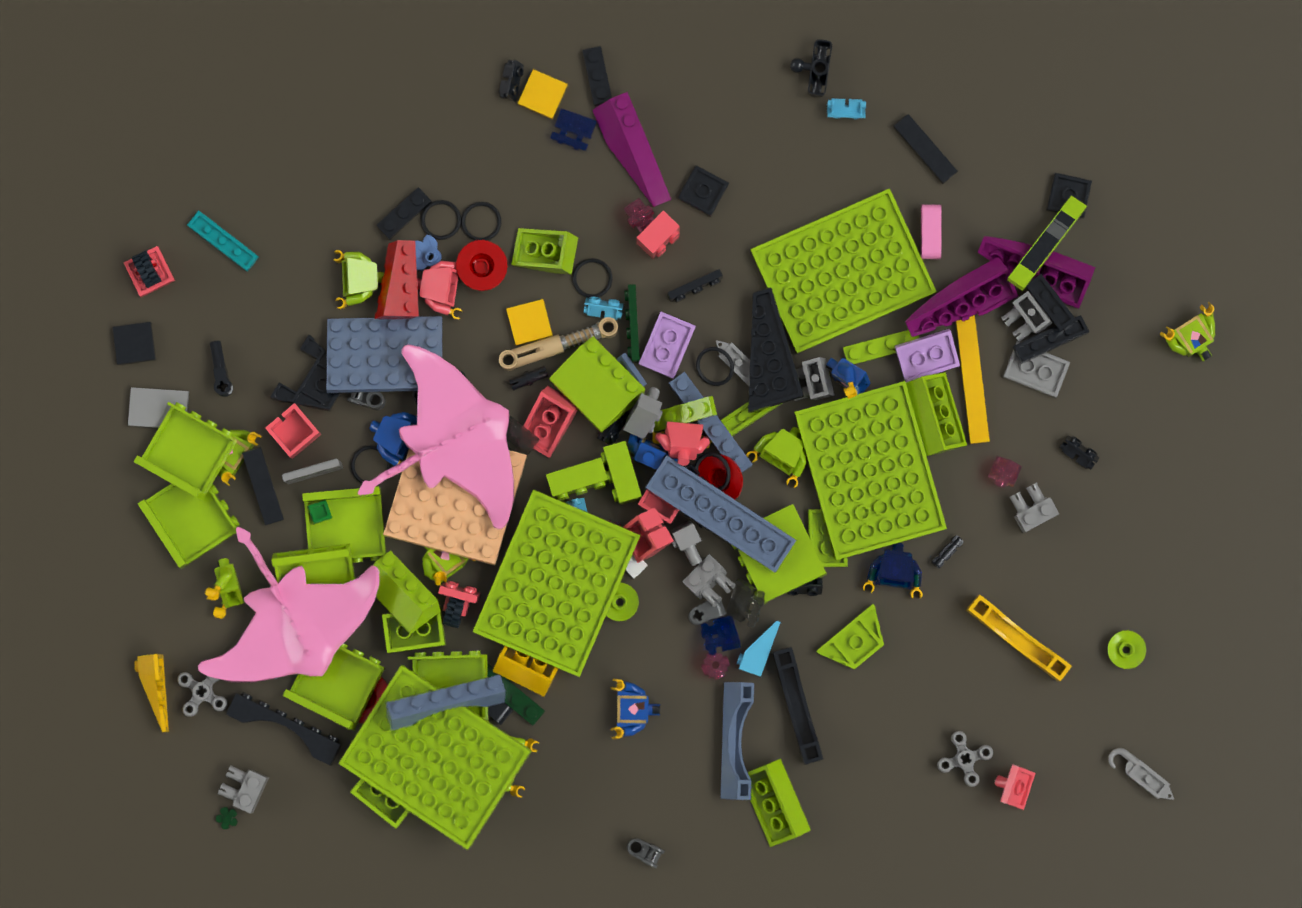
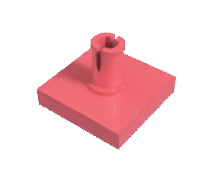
(1016, 786)

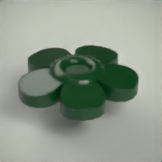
(227, 817)

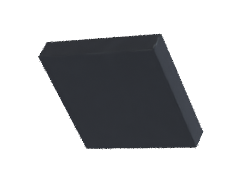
(1065, 186)
(703, 190)
(134, 343)

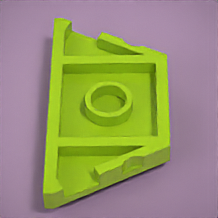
(855, 641)

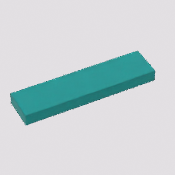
(223, 241)

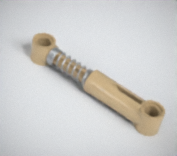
(555, 344)

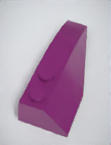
(629, 144)
(1064, 274)
(968, 296)

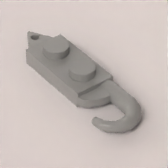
(740, 361)
(1142, 774)

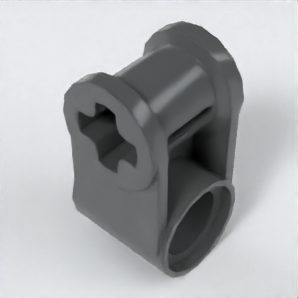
(365, 399)
(708, 612)
(646, 852)

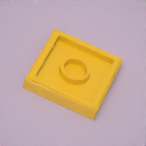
(542, 94)
(529, 322)

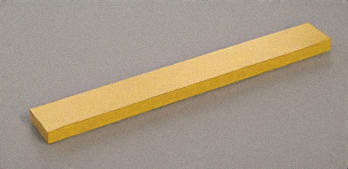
(972, 381)

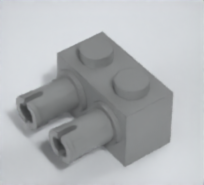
(1031, 311)
(817, 379)
(644, 414)
(1028, 517)
(685, 538)
(705, 577)
(250, 792)

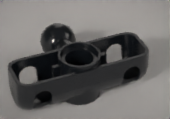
(816, 79)

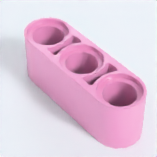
(930, 231)

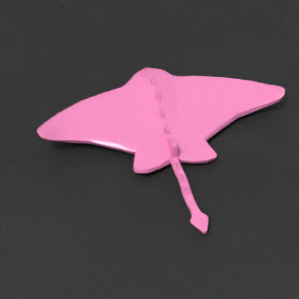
(456, 436)
(294, 624)

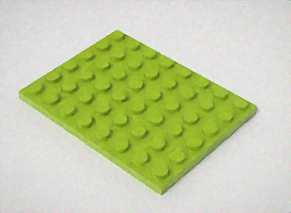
(843, 271)
(870, 470)
(556, 583)
(441, 767)

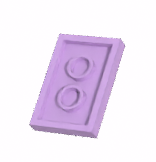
(667, 345)
(927, 355)

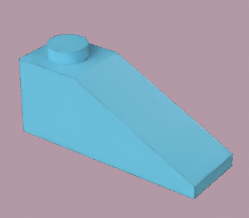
(756, 655)

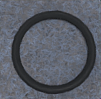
(446, 203)
(481, 204)
(589, 261)
(726, 355)
(354, 458)
(724, 462)

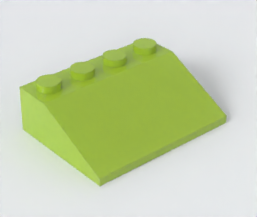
(597, 384)

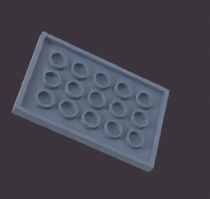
(369, 356)

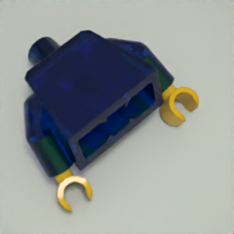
(895, 570)

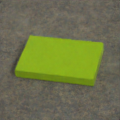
(820, 539)

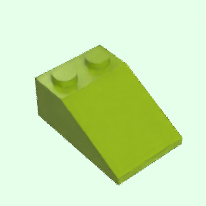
(545, 250)

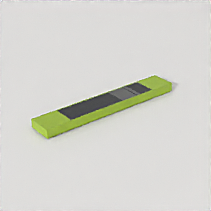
(1047, 243)

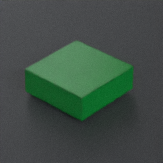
(319, 512)

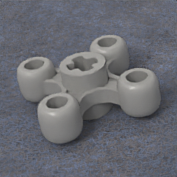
(197, 698)
(956, 761)

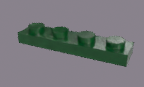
(632, 332)
(518, 700)

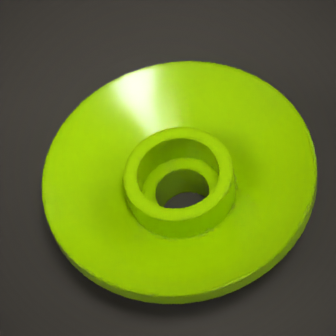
(629, 606)
(1136, 647)

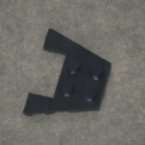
(313, 389)

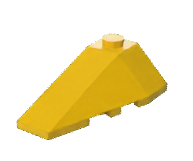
(152, 677)

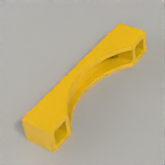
(1018, 638)

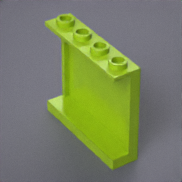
(187, 451)
(354, 521)
(187, 523)
(320, 564)
(797, 568)
(452, 671)
(341, 690)

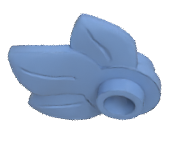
(424, 250)

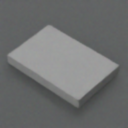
(1041, 373)
(150, 406)
(312, 471)

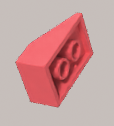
(550, 419)

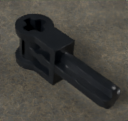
(220, 370)

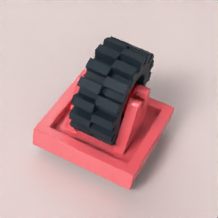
(149, 271)
(457, 602)

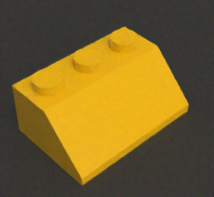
(525, 670)

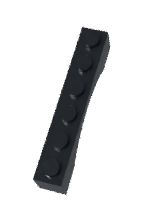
(797, 705)
(321, 747)

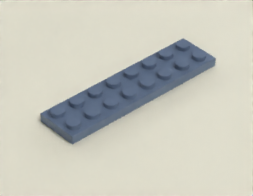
(720, 514)

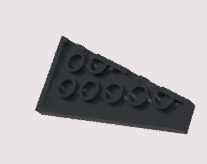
(771, 362)

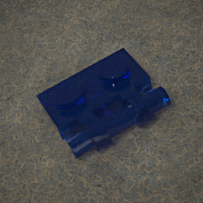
(575, 124)
(726, 633)

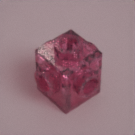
(639, 215)
(1004, 472)
(709, 670)

